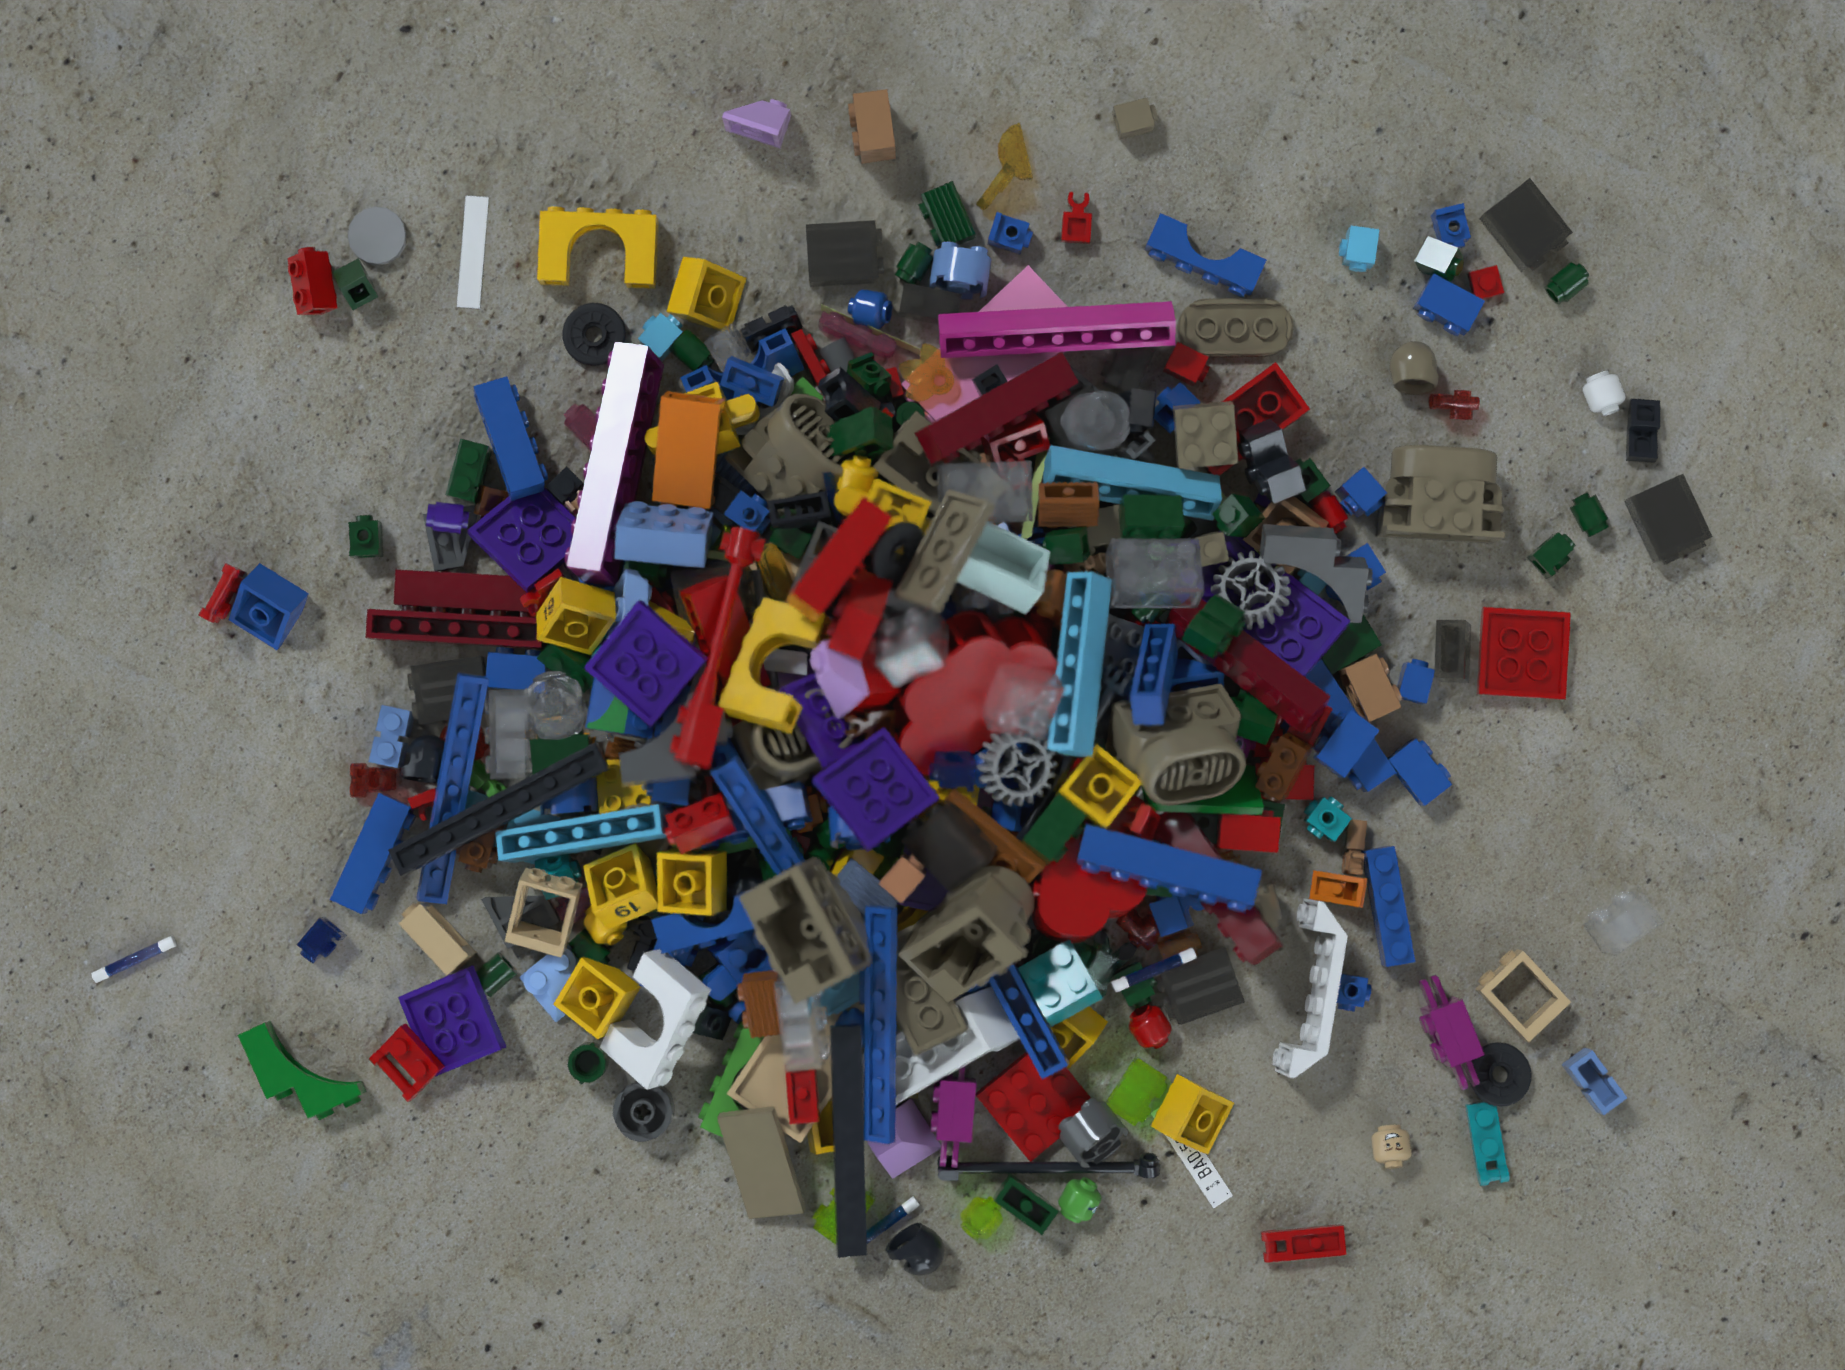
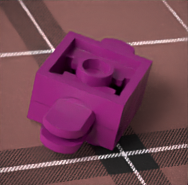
(1450, 1031)
(954, 1113)

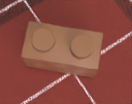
(903, 877)

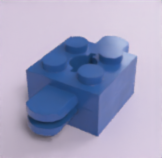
(734, 960)

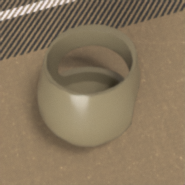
(1414, 361)

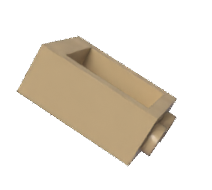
(535, 936)
(436, 937)
(1539, 1019)

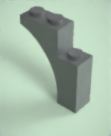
(1319, 553)

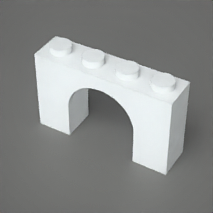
(681, 1001)

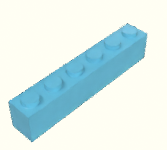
(1122, 476)
(1080, 663)
(582, 834)

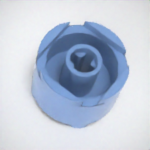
(961, 270)

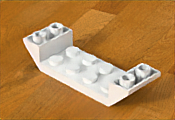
(1321, 1004)
(987, 1032)

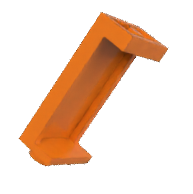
(687, 449)

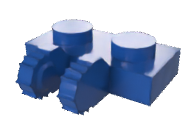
(752, 380)

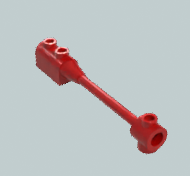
(701, 717)

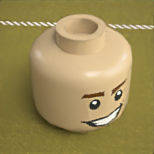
(1391, 1146)

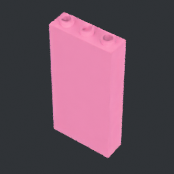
(1023, 292)

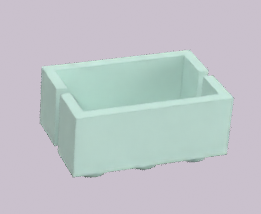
(1006, 568)

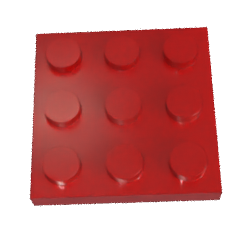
(1523, 653)
(1032, 1106)

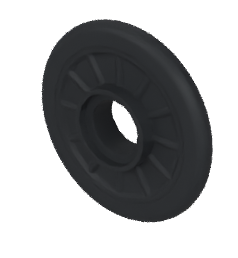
(580, 321)
(883, 557)
(1517, 1070)

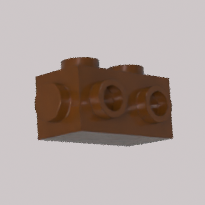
(1283, 766)
(480, 852)

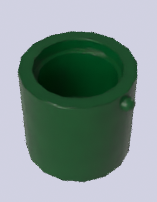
(588, 1062)

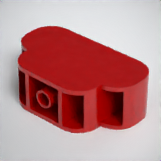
(945, 705)
(1078, 902)

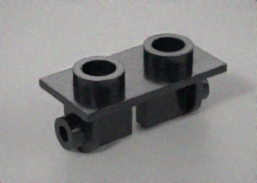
(780, 318)

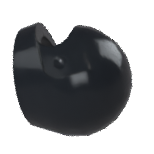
(425, 759)
(922, 1252)

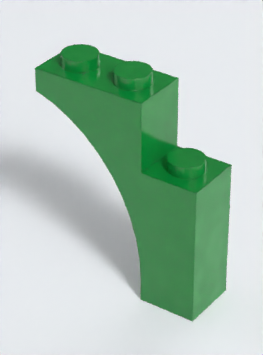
(280, 1072)

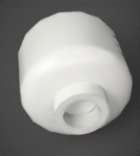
(1604, 393)

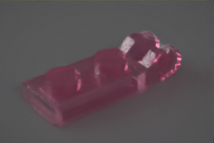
(857, 335)

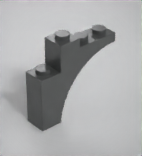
(655, 763)

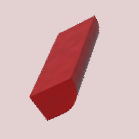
(703, 609)

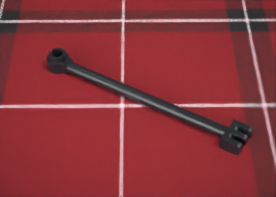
(1116, 683)
(1146, 1166)

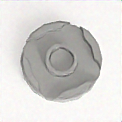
(377, 235)

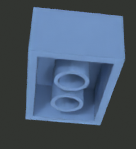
(664, 534)

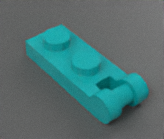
(1486, 1142)

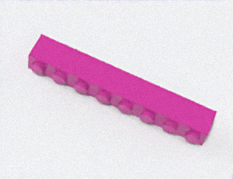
(1057, 329)

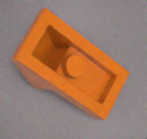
(1338, 888)

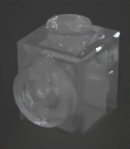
(727, 343)

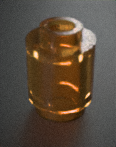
(1178, 943)

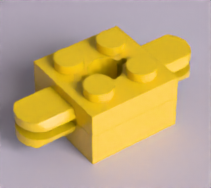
(736, 414)
(893, 500)

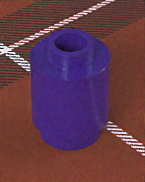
(447, 517)

